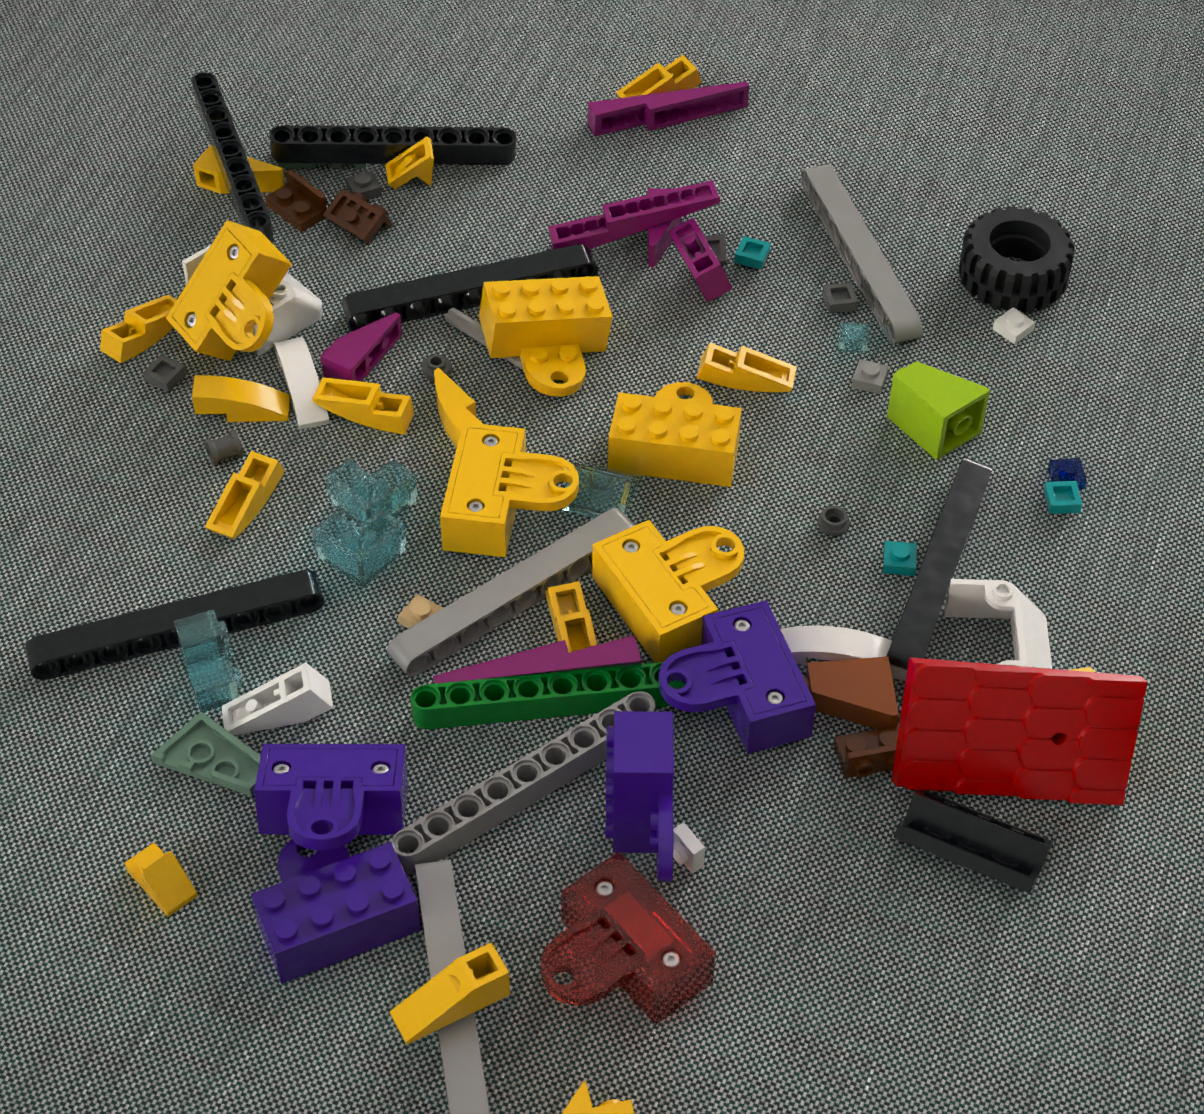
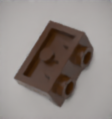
(298, 202)
(357, 216)
(866, 751)

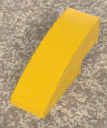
(676, 76)
(139, 330)
(745, 370)
(239, 399)
(365, 404)
(453, 405)
(245, 495)
(570, 616)

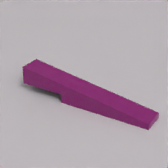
(665, 108)
(634, 215)
(549, 659)

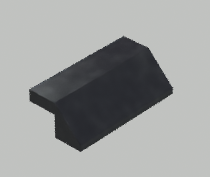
(974, 840)

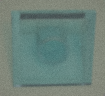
(602, 489)

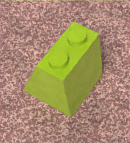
(936, 407)

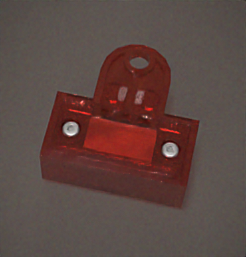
(628, 939)

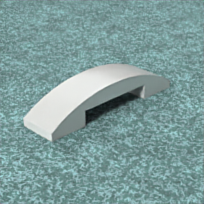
(301, 381)
(837, 644)

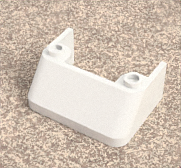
(291, 302)
(1004, 601)

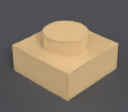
(416, 611)

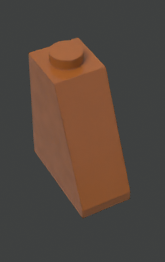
(854, 690)

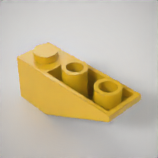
(210, 177)
(453, 994)

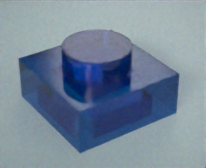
(1067, 470)

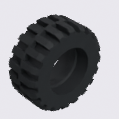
(1023, 236)

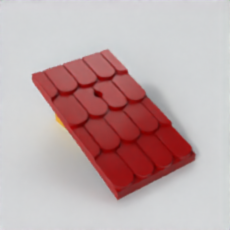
(1018, 731)

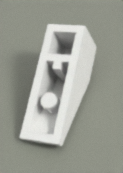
(280, 702)

